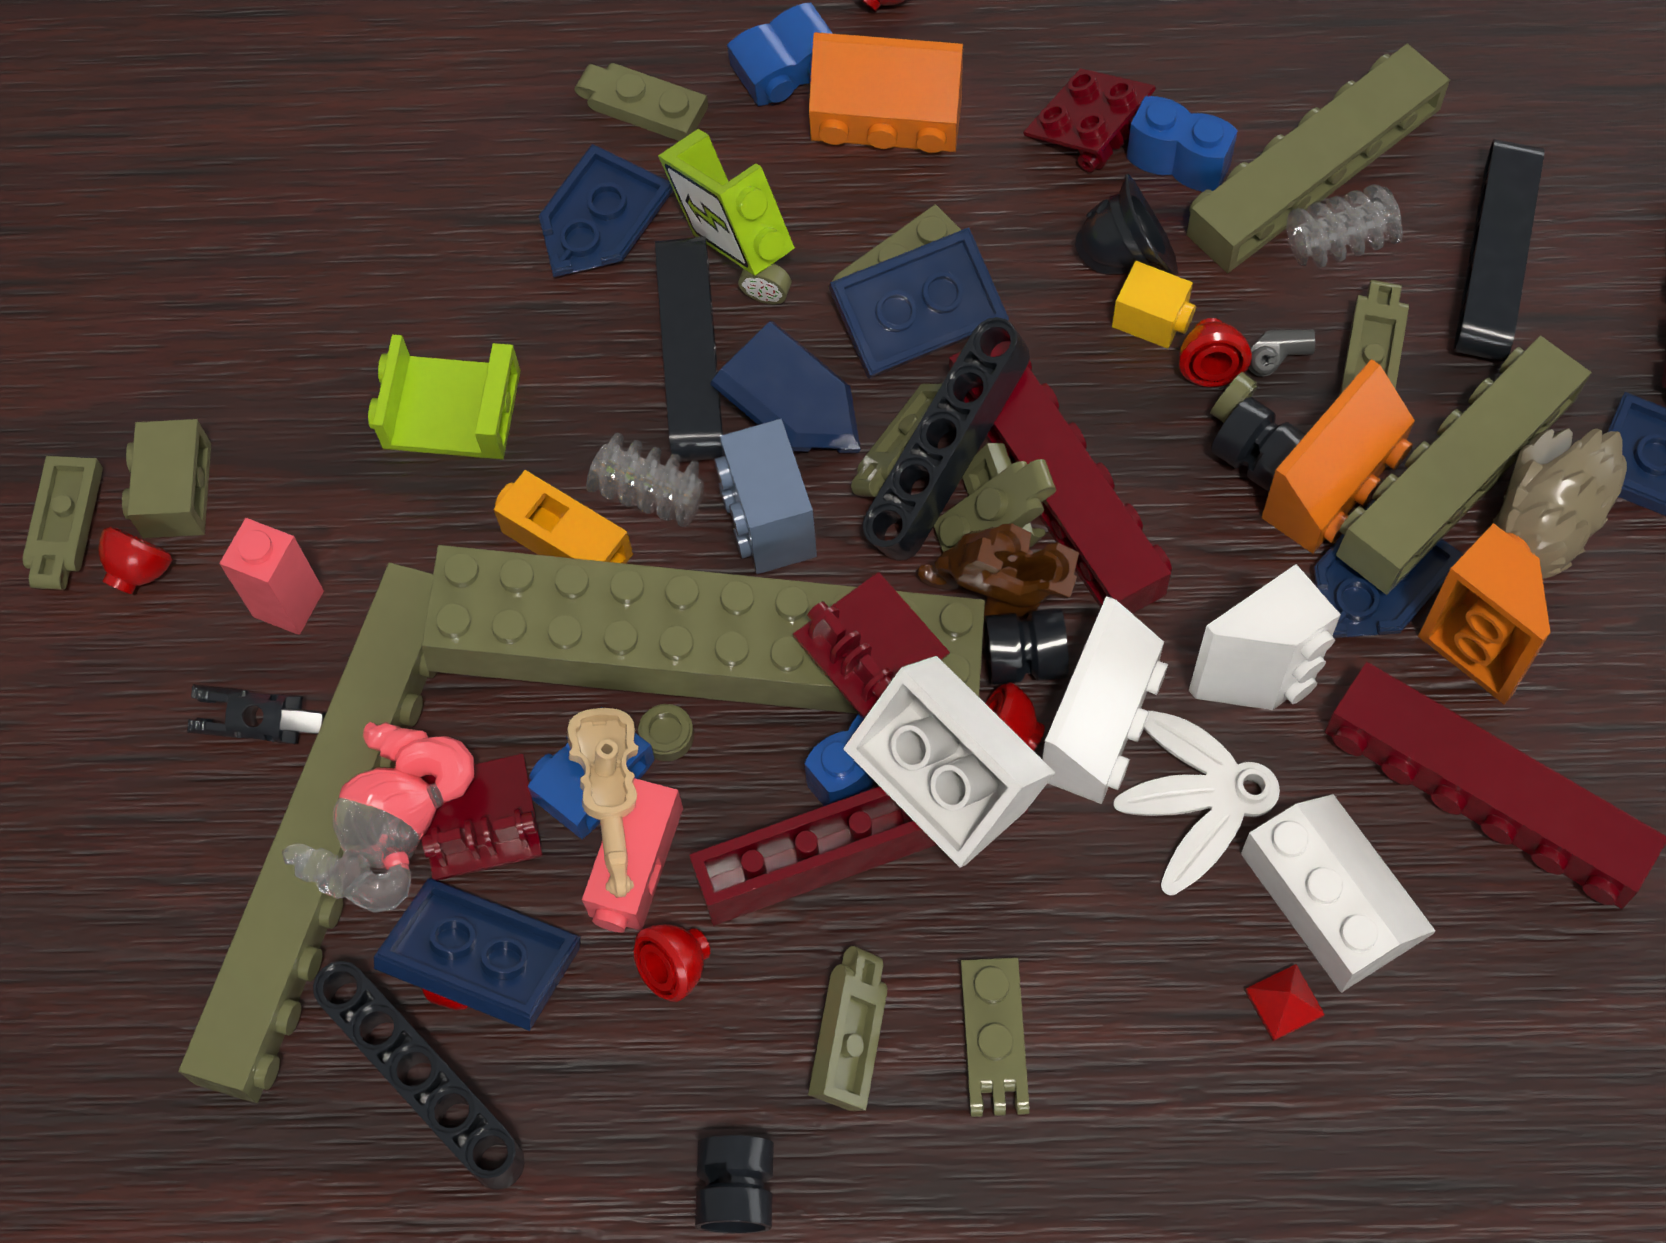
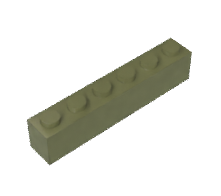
(1316, 156)
(1461, 465)

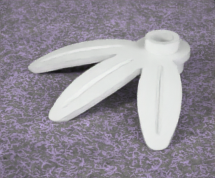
(1181, 794)

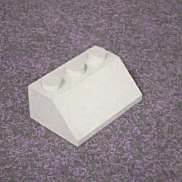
(1267, 645)
(1104, 704)
(947, 759)
(1335, 889)

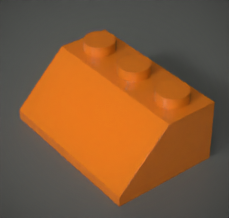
(885, 92)
(1340, 460)
(1491, 613)

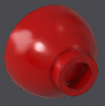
(1214, 354)
(130, 560)
(1017, 712)
(670, 959)

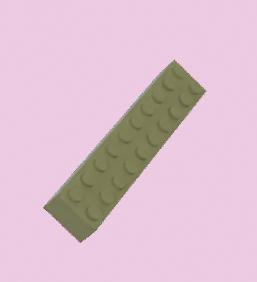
(652, 628)

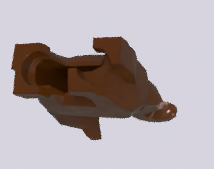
(1004, 569)

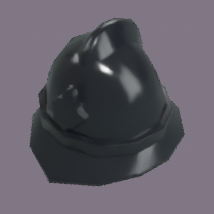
(1123, 233)

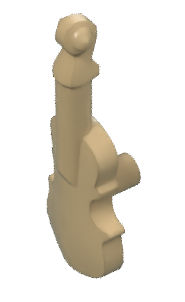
(602, 745)

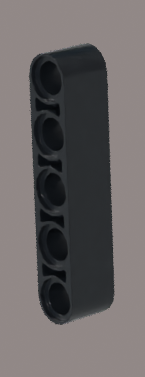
(1499, 250)
(689, 348)
(947, 414)
(399, 1055)

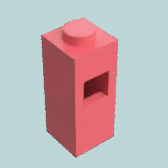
(272, 576)
(648, 840)

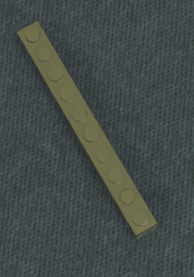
(288, 917)

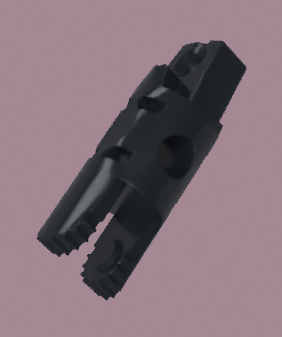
(281, 715)

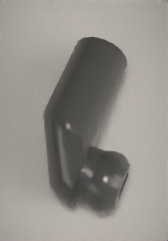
(1276, 345)

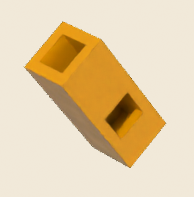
(557, 524)

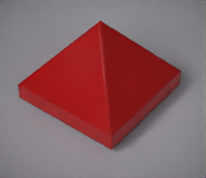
(1284, 1002)

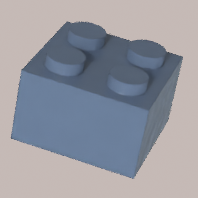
(766, 497)

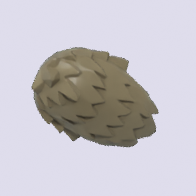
(1562, 493)

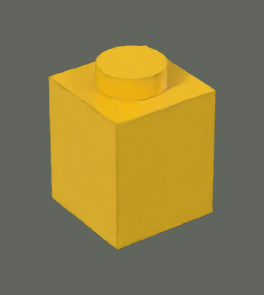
(1153, 305)

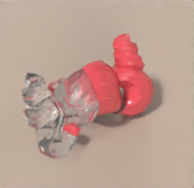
(385, 816)

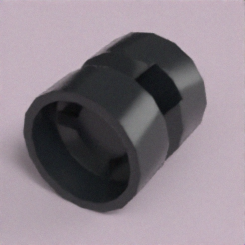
(1255, 441)
(1026, 646)
(734, 1184)

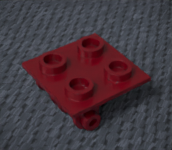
(1091, 115)
(867, 640)
(485, 826)

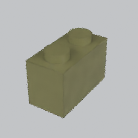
(168, 478)

